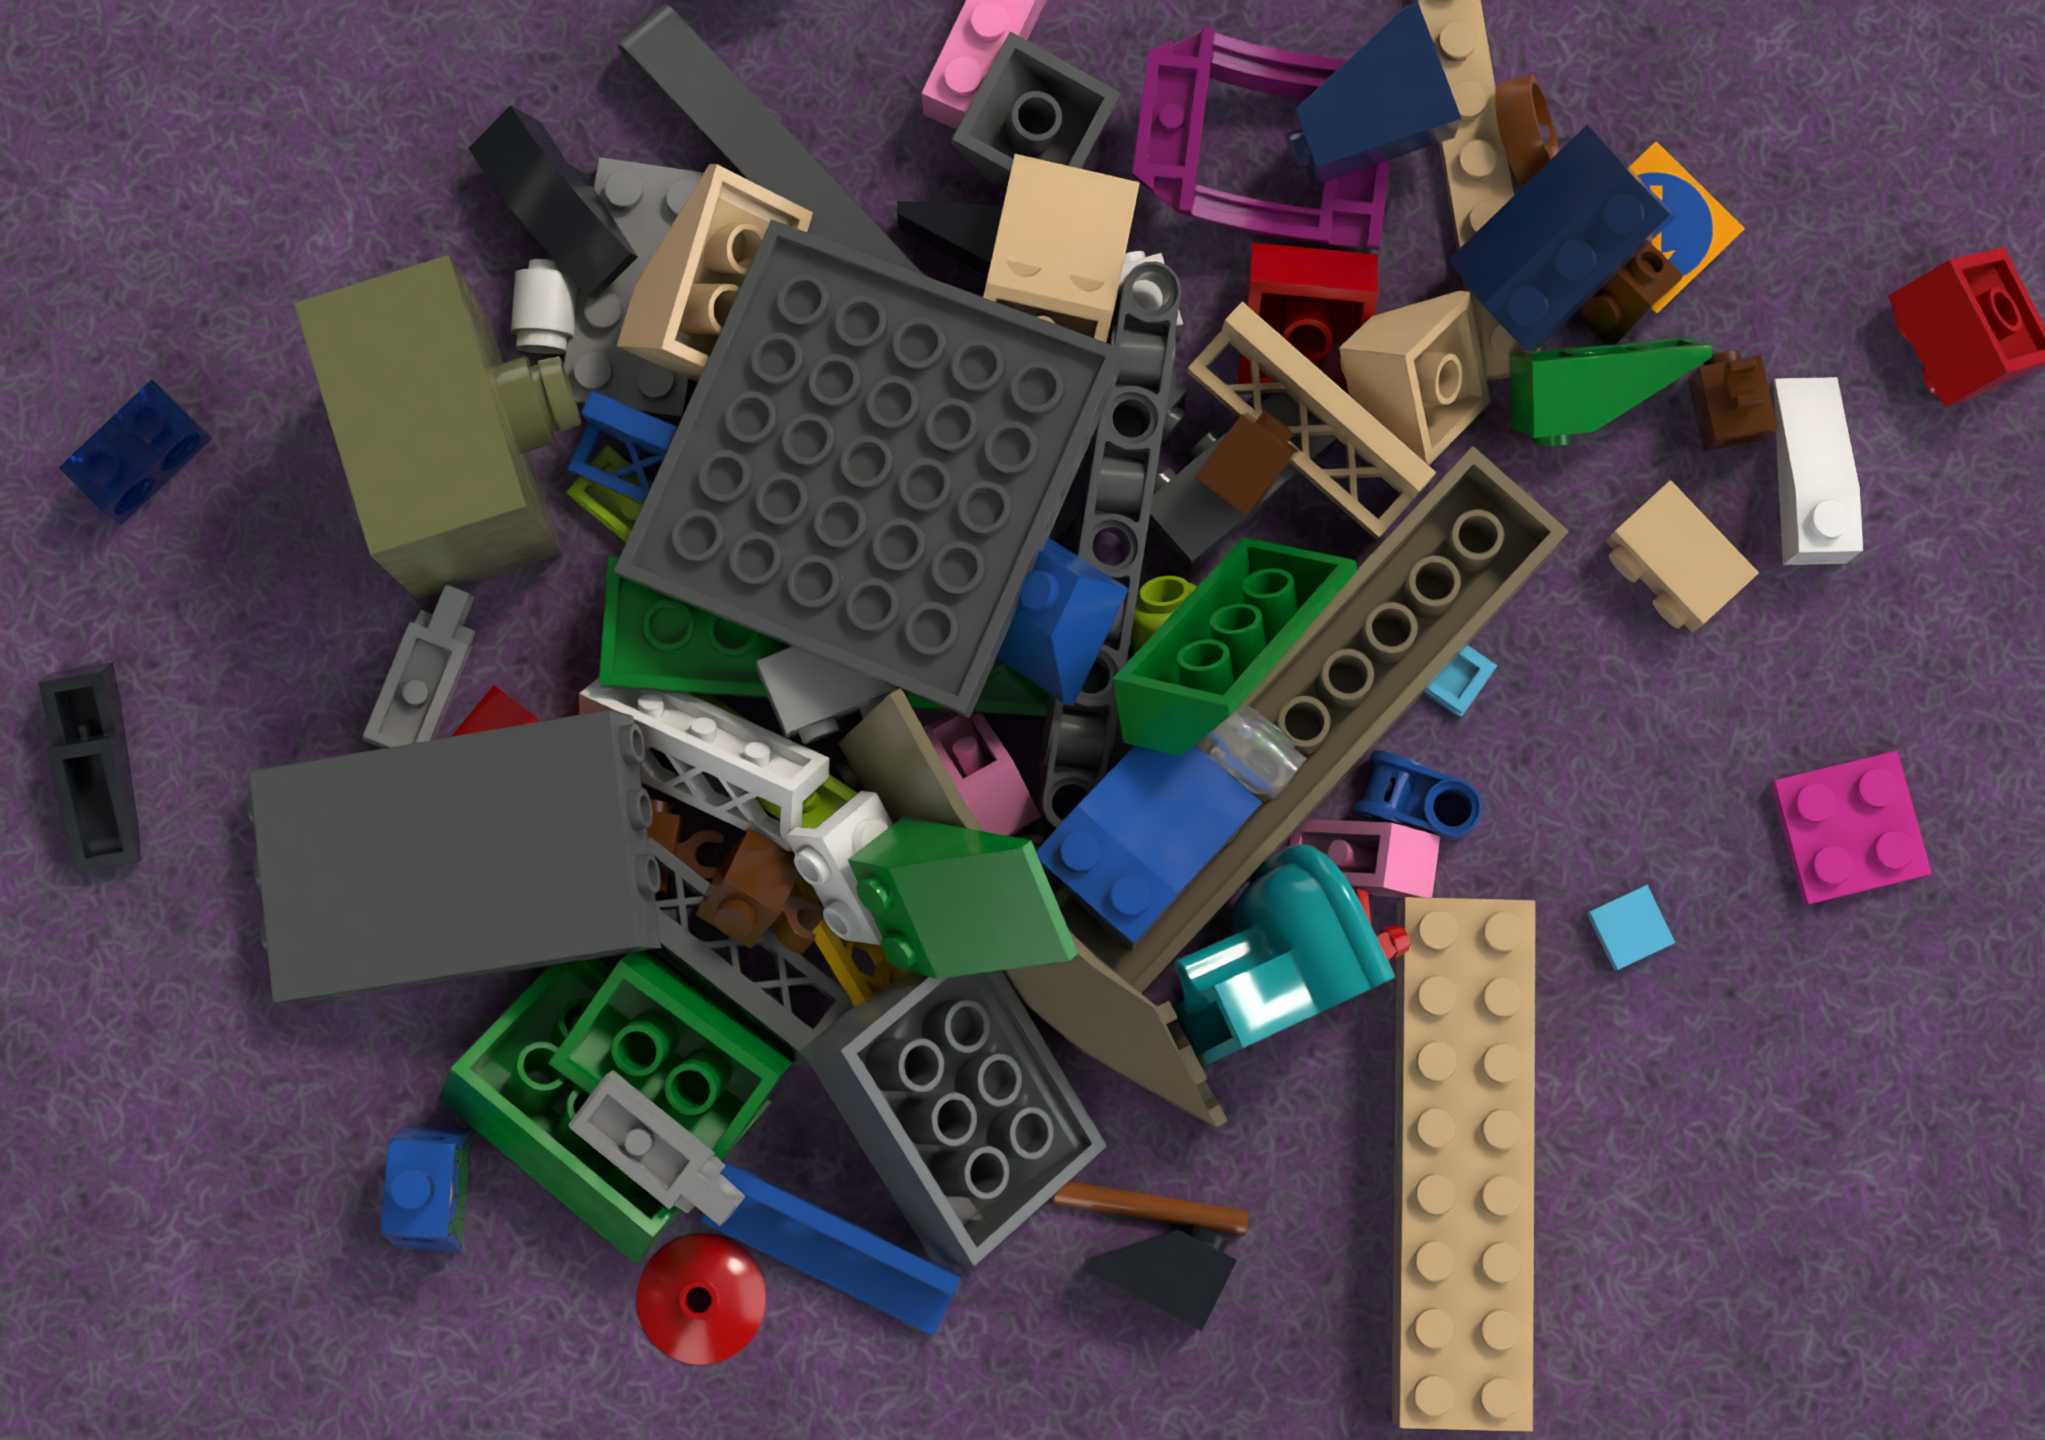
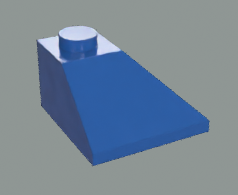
(1061, 622)

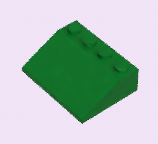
(526, 1107)

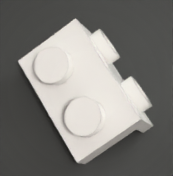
(823, 863)

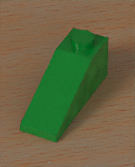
(1592, 385)

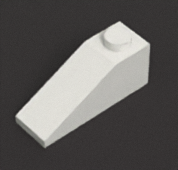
(1816, 474)

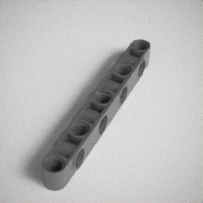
(1117, 500)

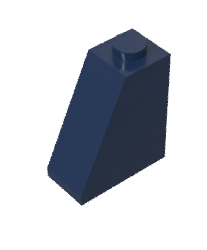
(1376, 104)

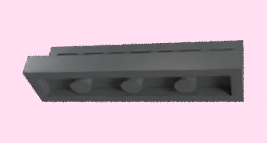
(724, 981)

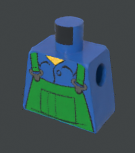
(426, 1188)

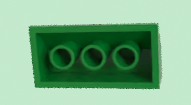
(1223, 642)

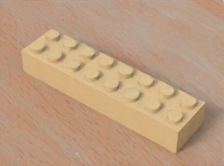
(1464, 1166)

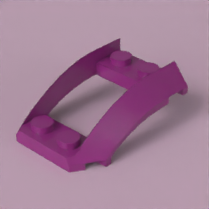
(1173, 130)

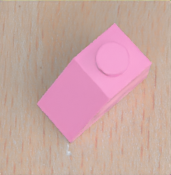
(983, 773)
(1376, 855)

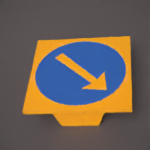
(1701, 224)

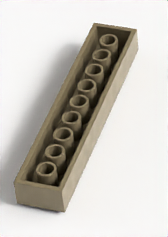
(1356, 677)

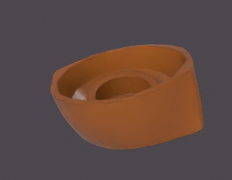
(1518, 110)

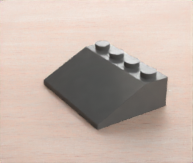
(956, 1107)

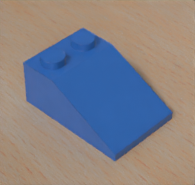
(1145, 837)

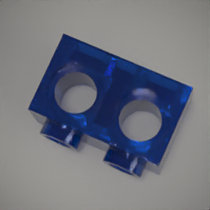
(135, 452)

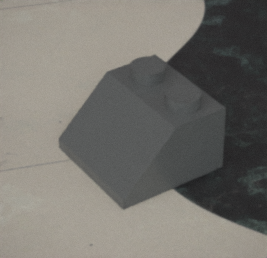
(1032, 109)

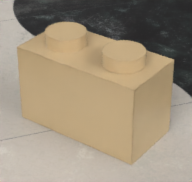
(1679, 558)

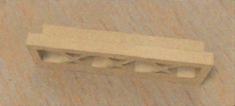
(1328, 405)

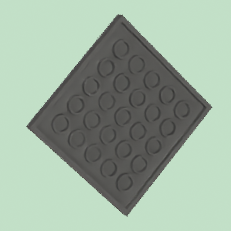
(871, 466)

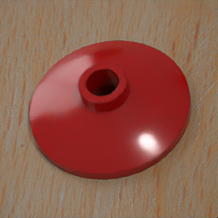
(735, 1293)

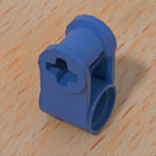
(1414, 796)

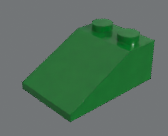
(959, 900)

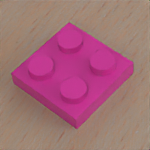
(1850, 828)

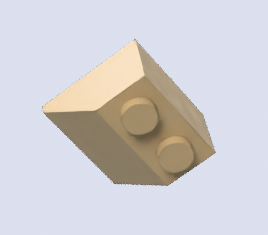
(1419, 371)

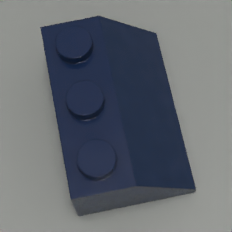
(1560, 239)

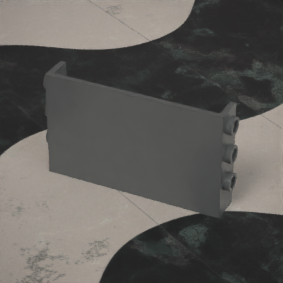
(455, 858)

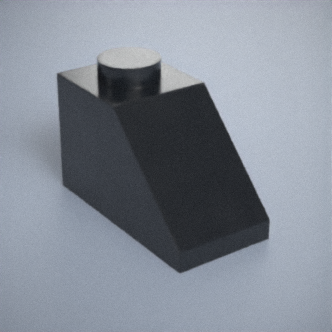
(1170, 1272)

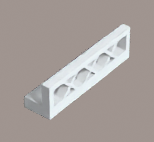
(714, 741)

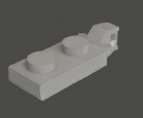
(423, 674)
(655, 1150)

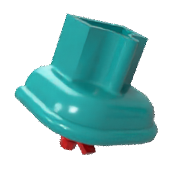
(1292, 953)

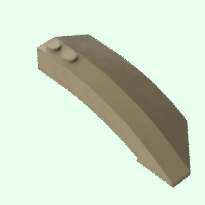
(1075, 997)

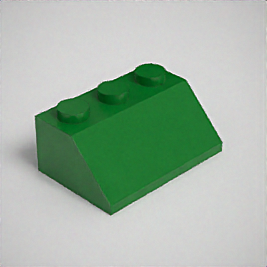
(675, 1050)

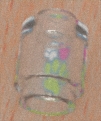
(1255, 752)

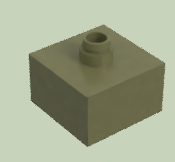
(436, 426)

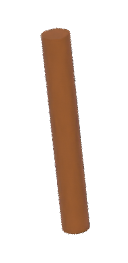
(1152, 1207)

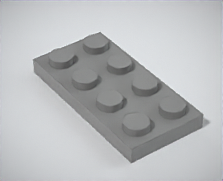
(644, 206)

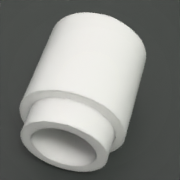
(543, 308)

